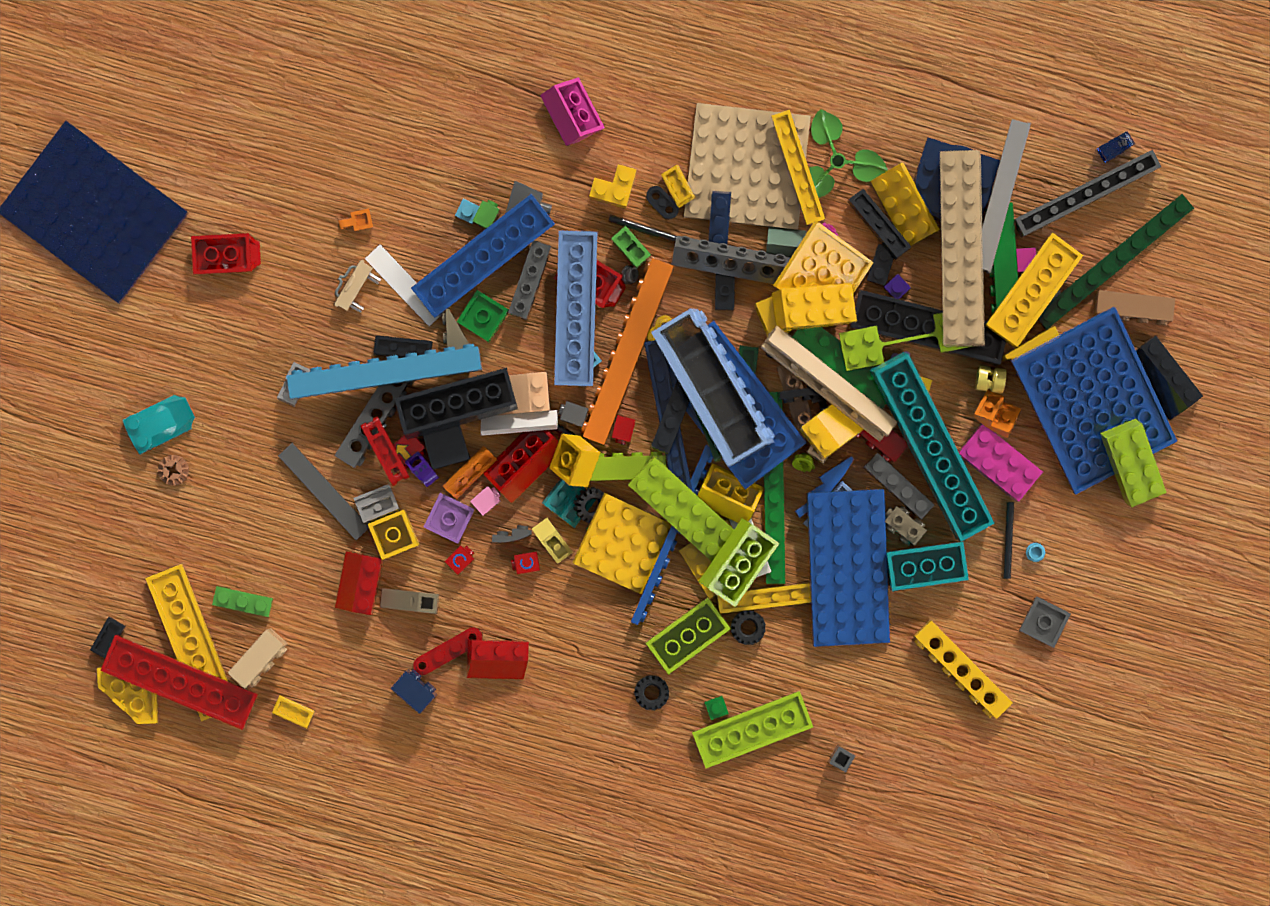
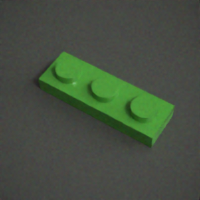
(242, 601)

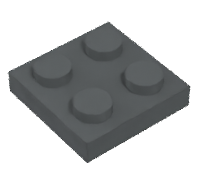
(1045, 622)

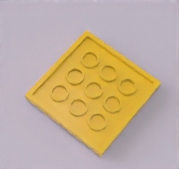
(823, 260)
(622, 543)

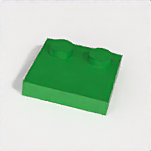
(483, 316)

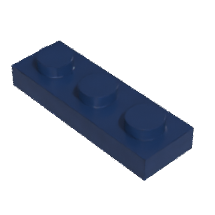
(719, 217)

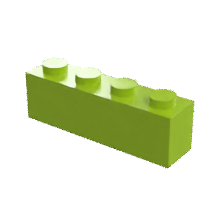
(622, 467)

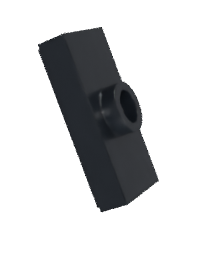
(724, 292)
(105, 637)

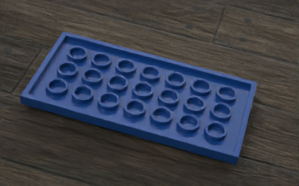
(786, 439)
(848, 567)

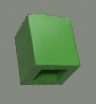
(486, 214)

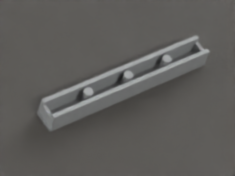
(1003, 190)

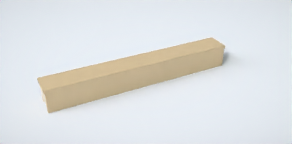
(828, 384)

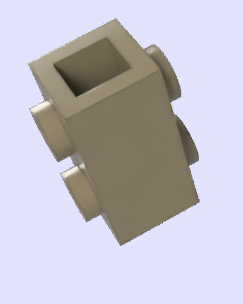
(899, 521)

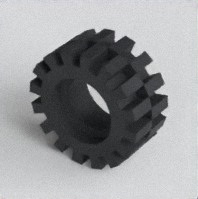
(581, 502)
(736, 627)
(663, 692)

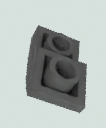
(519, 533)

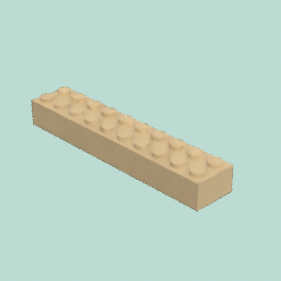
(962, 248)

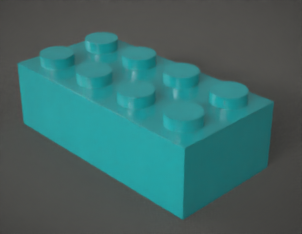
(927, 566)

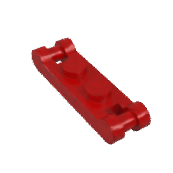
(385, 451)

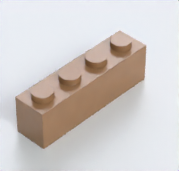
(1136, 306)

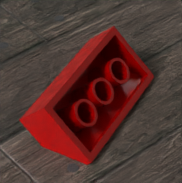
(522, 463)

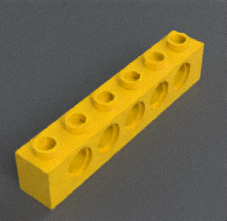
(1000, 700)

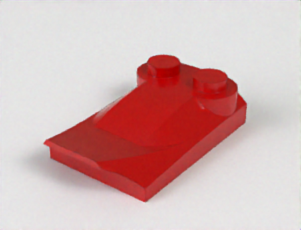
(224, 253)
(608, 286)

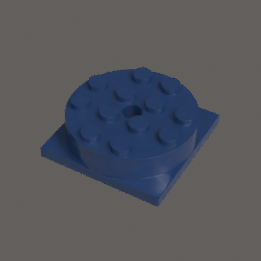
(929, 175)

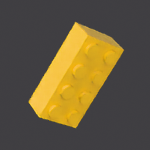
(814, 306)

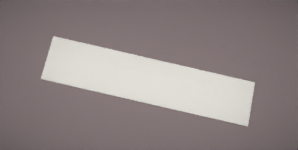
(399, 281)

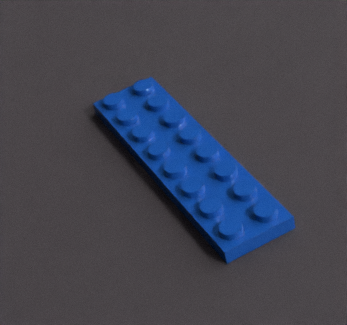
(483, 255)

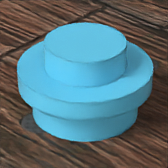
(1035, 552)

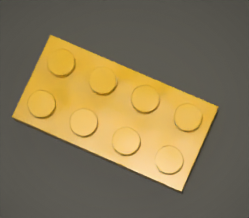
(904, 204)

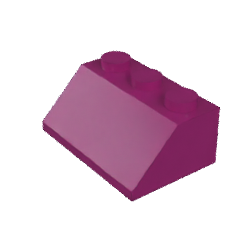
(572, 111)

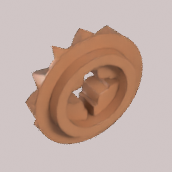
(181, 466)

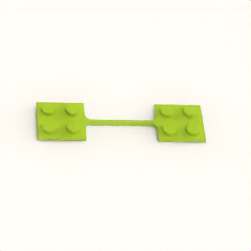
(864, 348)

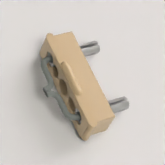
(353, 285)

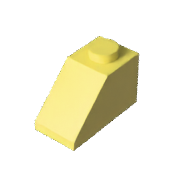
(552, 540)

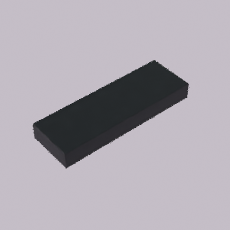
(400, 346)

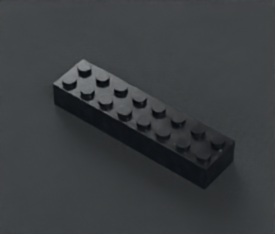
(904, 319)

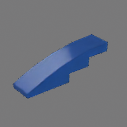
(829, 481)

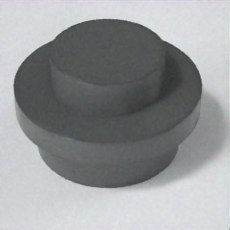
(629, 274)

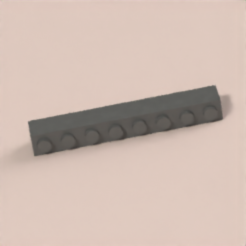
(1087, 193)

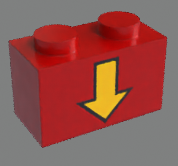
(407, 449)

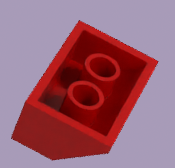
(359, 583)
(497, 659)

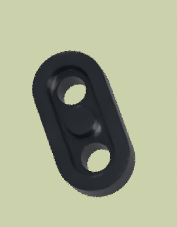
(662, 203)

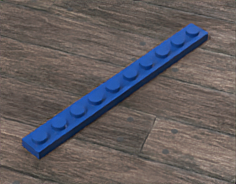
(669, 544)

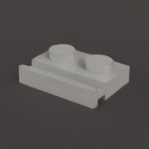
(376, 504)

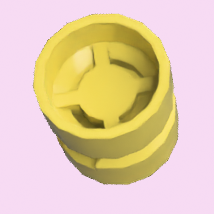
(997, 382)

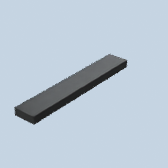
(323, 491)

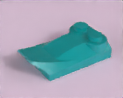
(159, 423)

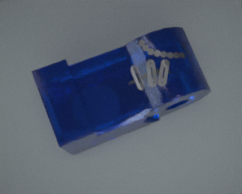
(1115, 147)

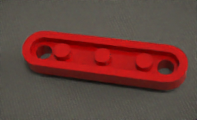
(446, 651)

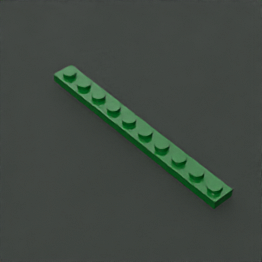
(775, 517)

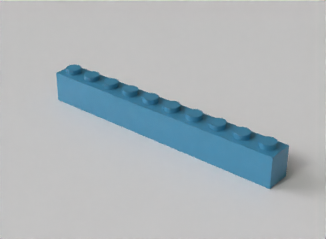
(385, 372)

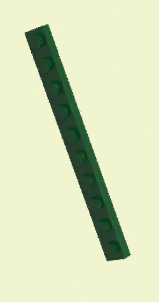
(1115, 260)

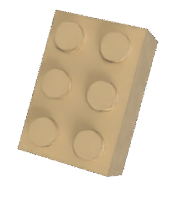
(258, 659)

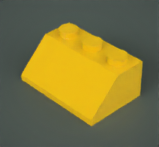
(727, 495)

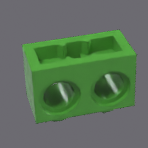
(631, 247)

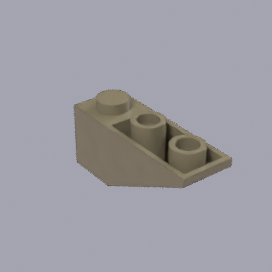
(454, 335)
(409, 600)

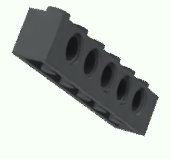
(721, 263)
(345, 451)

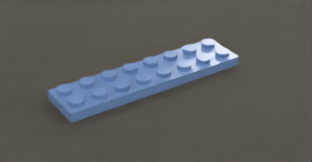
(575, 308)

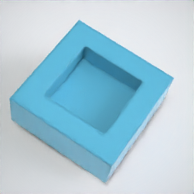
(467, 211)

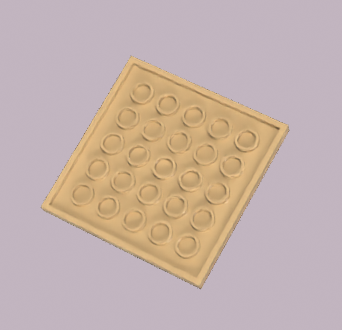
(742, 155)

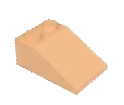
(530, 392)

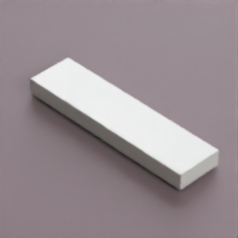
(519, 422)

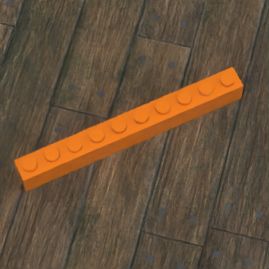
(628, 351)

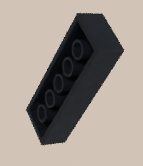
(456, 403)

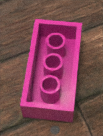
(999, 462)

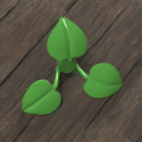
(867, 163)

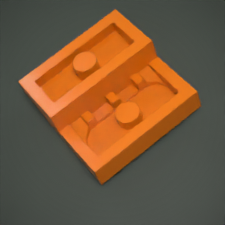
(997, 414)

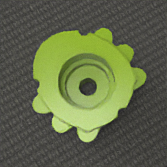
(803, 462)

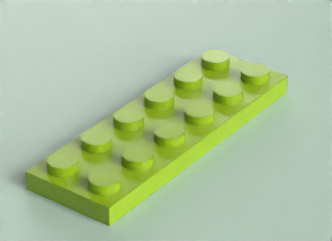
(681, 508)
(752, 729)

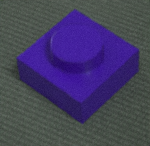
(897, 287)

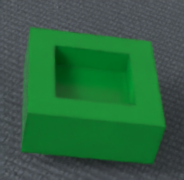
(716, 707)

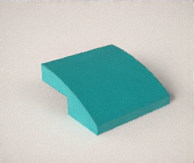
(561, 501)

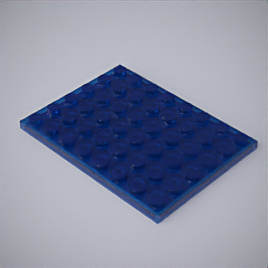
(92, 212)

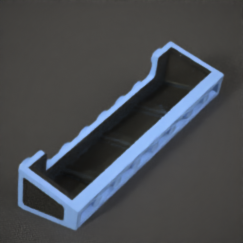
(713, 386)

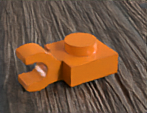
(359, 220)

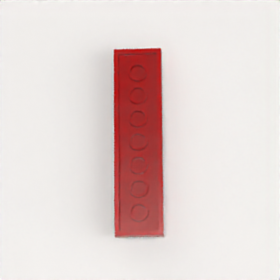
(179, 682)

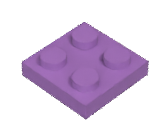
(449, 518)

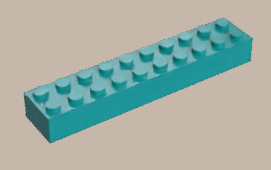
(932, 446)

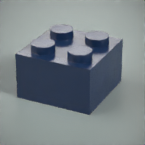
(414, 690)

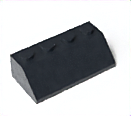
(1167, 378)

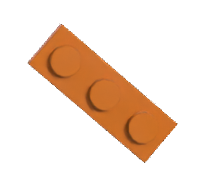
(469, 472)

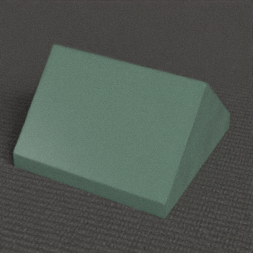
(783, 240)

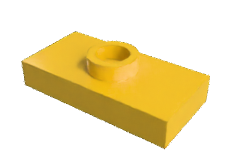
(678, 186)
(293, 711)

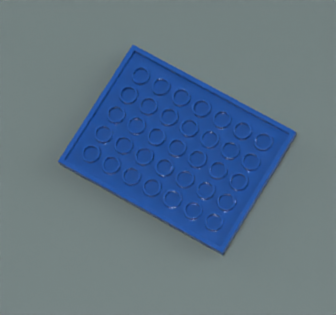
(1085, 387)

